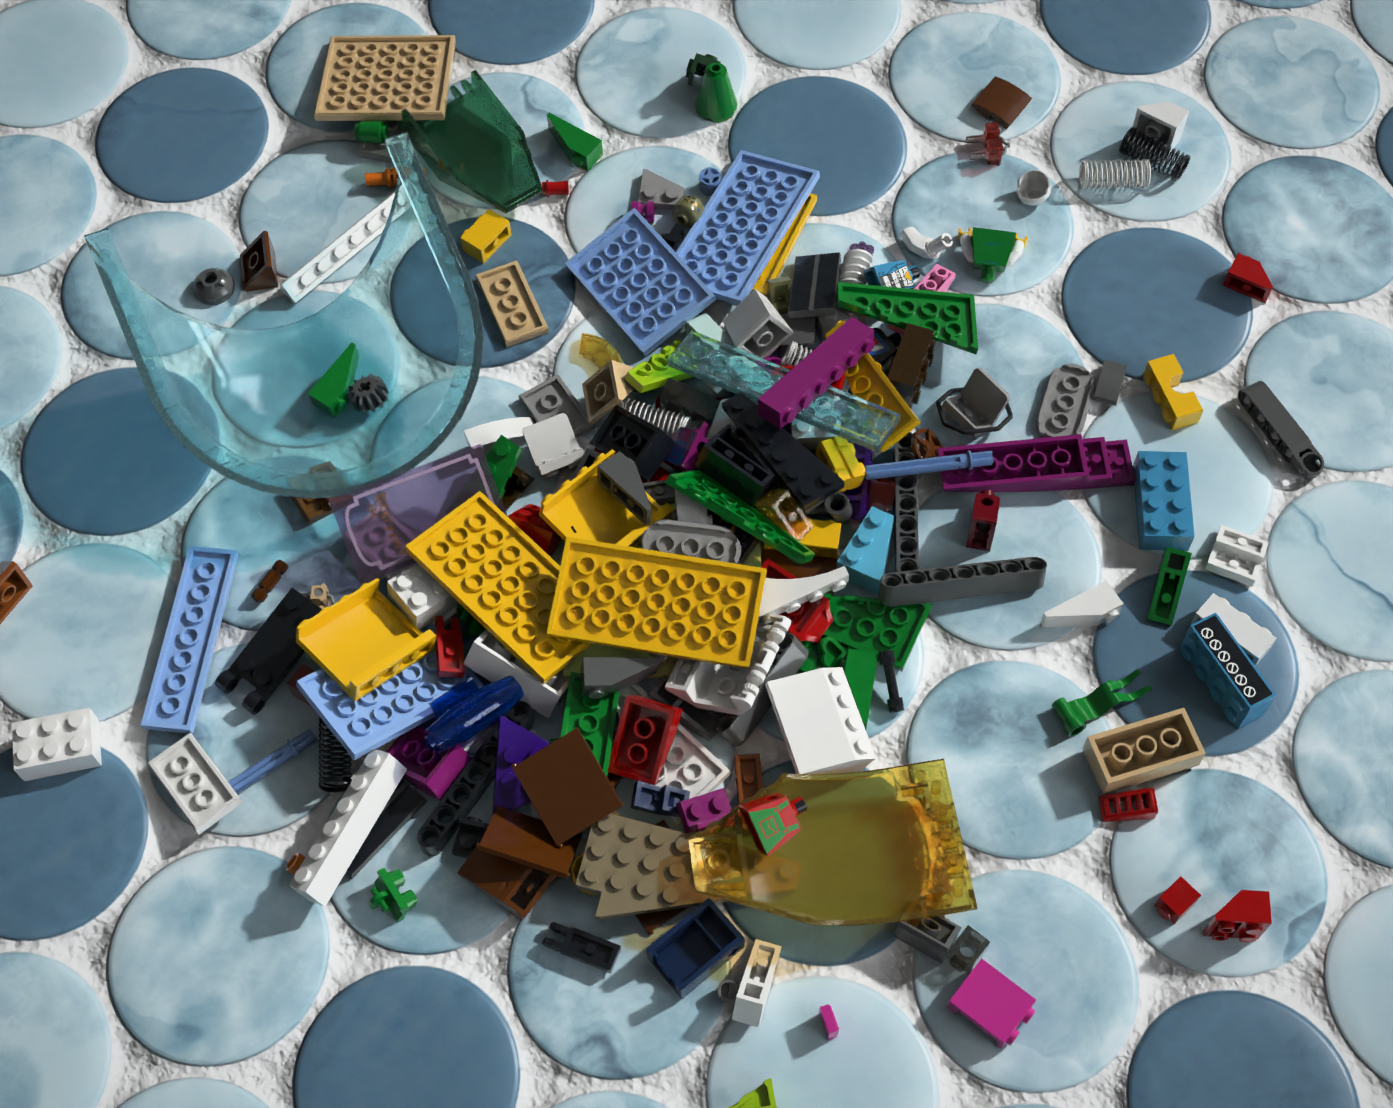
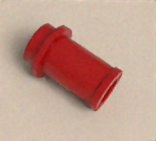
(555, 188)

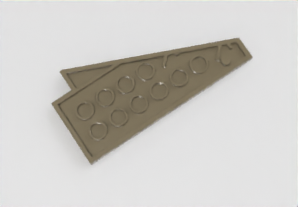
(638, 868)

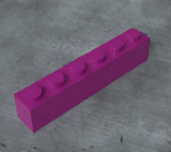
(816, 373)

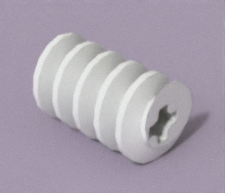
(853, 265)

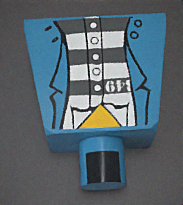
(892, 275)

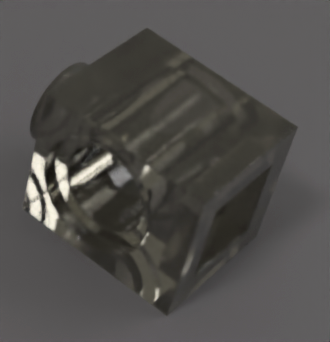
(973, 940)

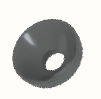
(215, 292)

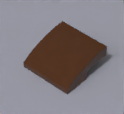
(1001, 101)

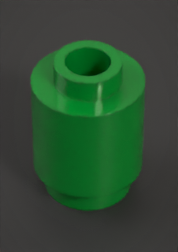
(371, 131)

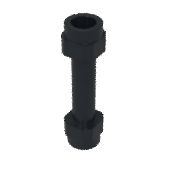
(887, 660)

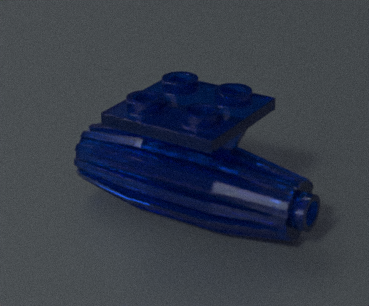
(469, 710)

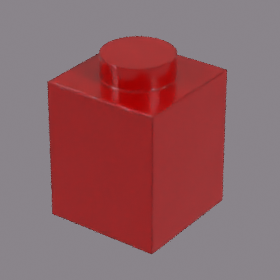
(1177, 900)

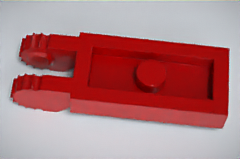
(449, 649)

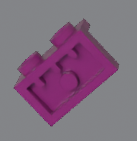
(703, 810)

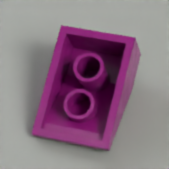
(427, 769)

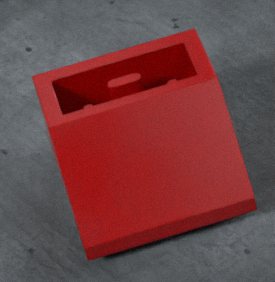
(536, 528)
(1242, 917)

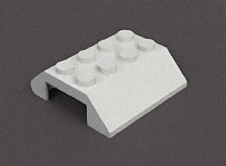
(728, 687)

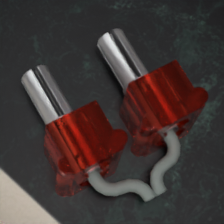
(993, 143)

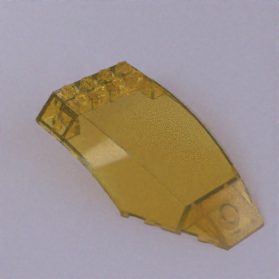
(866, 851)

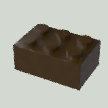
(911, 362)

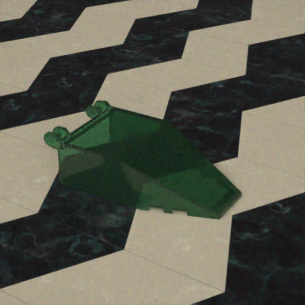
(477, 148)

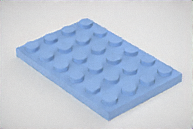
(640, 281)
(385, 711)

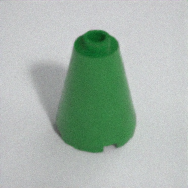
(716, 95)

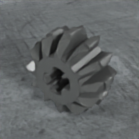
(368, 393)

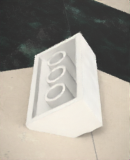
(495, 662)

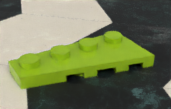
(655, 372)

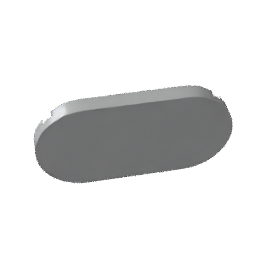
(1065, 401)
(692, 540)

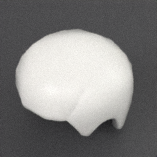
(1033, 187)

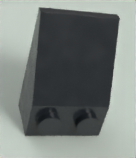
(635, 439)

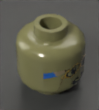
(687, 211)

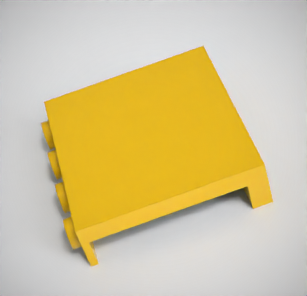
(595, 511)
(363, 640)

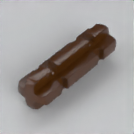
(269, 581)

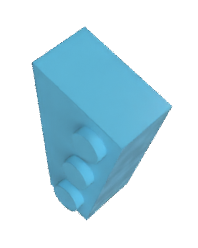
(869, 550)

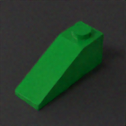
(579, 146)
(332, 389)
(1168, 585)
(860, 674)

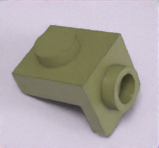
(779, 293)

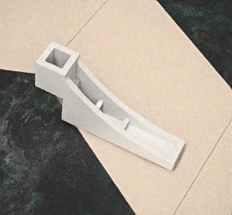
(788, 594)

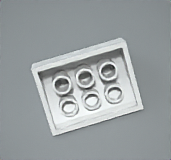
(820, 722)

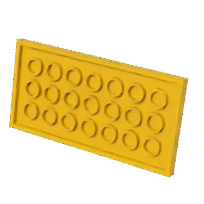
(499, 581)
(657, 602)

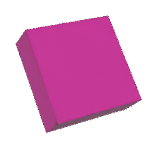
(828, 1021)

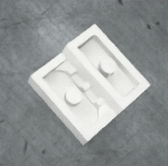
(1236, 555)

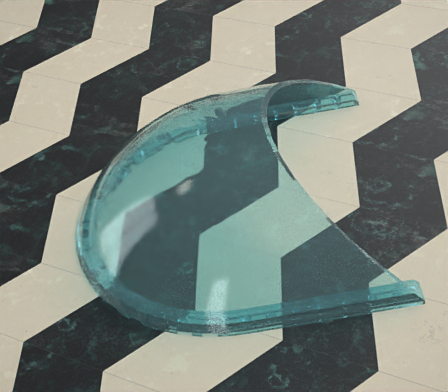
(244, 393)

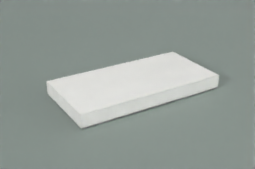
(195, 783)

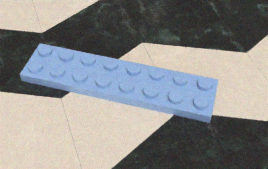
(190, 640)

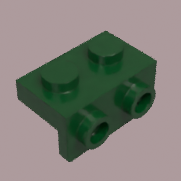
(698, 65)

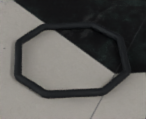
(970, 431)

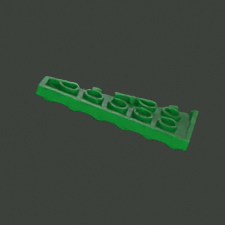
(735, 510)
(874, 627)

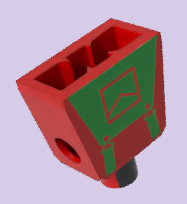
(772, 820)

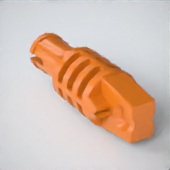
(386, 178)

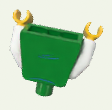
(991, 250)

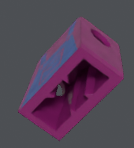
(687, 447)

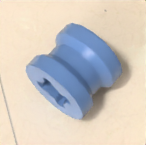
(713, 177)

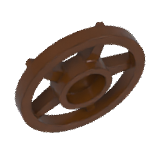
(926, 448)

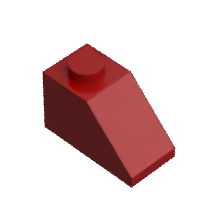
(1248, 278)

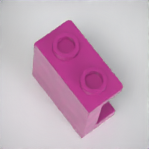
(993, 1003)

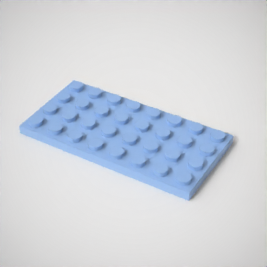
(745, 223)

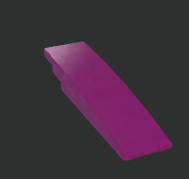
(1043, 465)

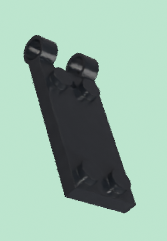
(270, 652)

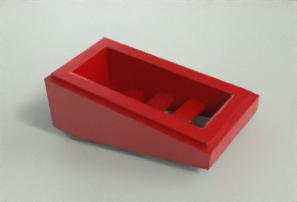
(1146, 794)

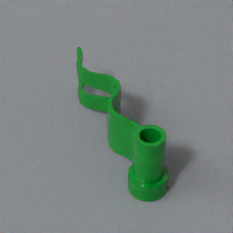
(1096, 704)

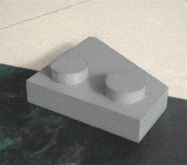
(660, 190)

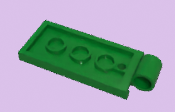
(592, 717)

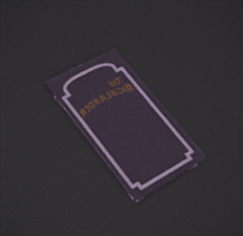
(394, 511)

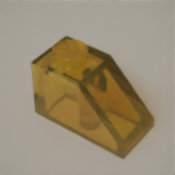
(785, 512)

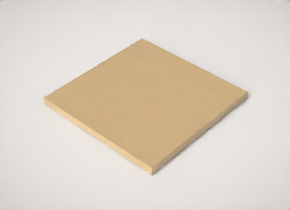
(383, 75)

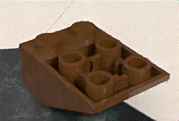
(505, 881)

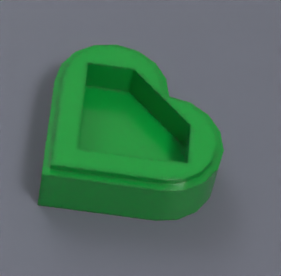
(830, 652)

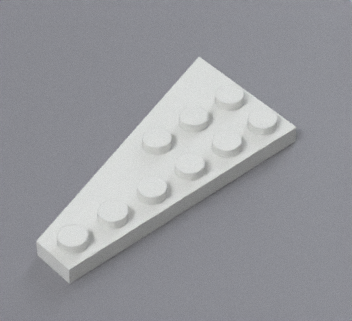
(688, 761)

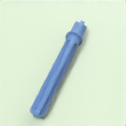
(928, 465)
(273, 760)

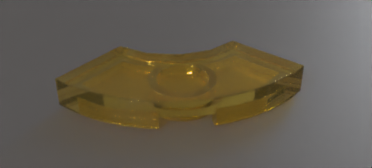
(598, 350)

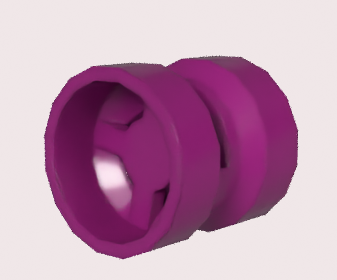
(649, 210)

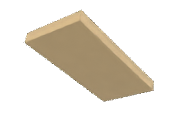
(512, 304)

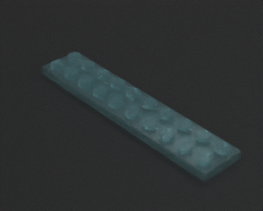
(753, 376)

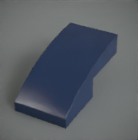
(657, 799)

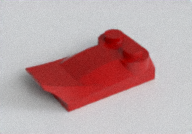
(810, 619)

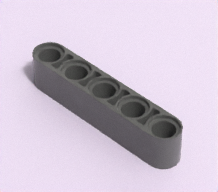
(786, 663)

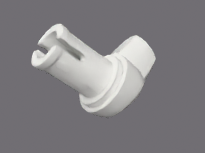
(925, 246)

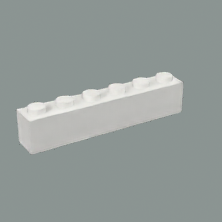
(348, 827)

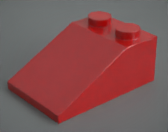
(643, 739)

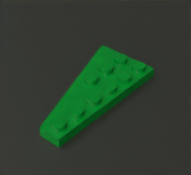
(946, 313)

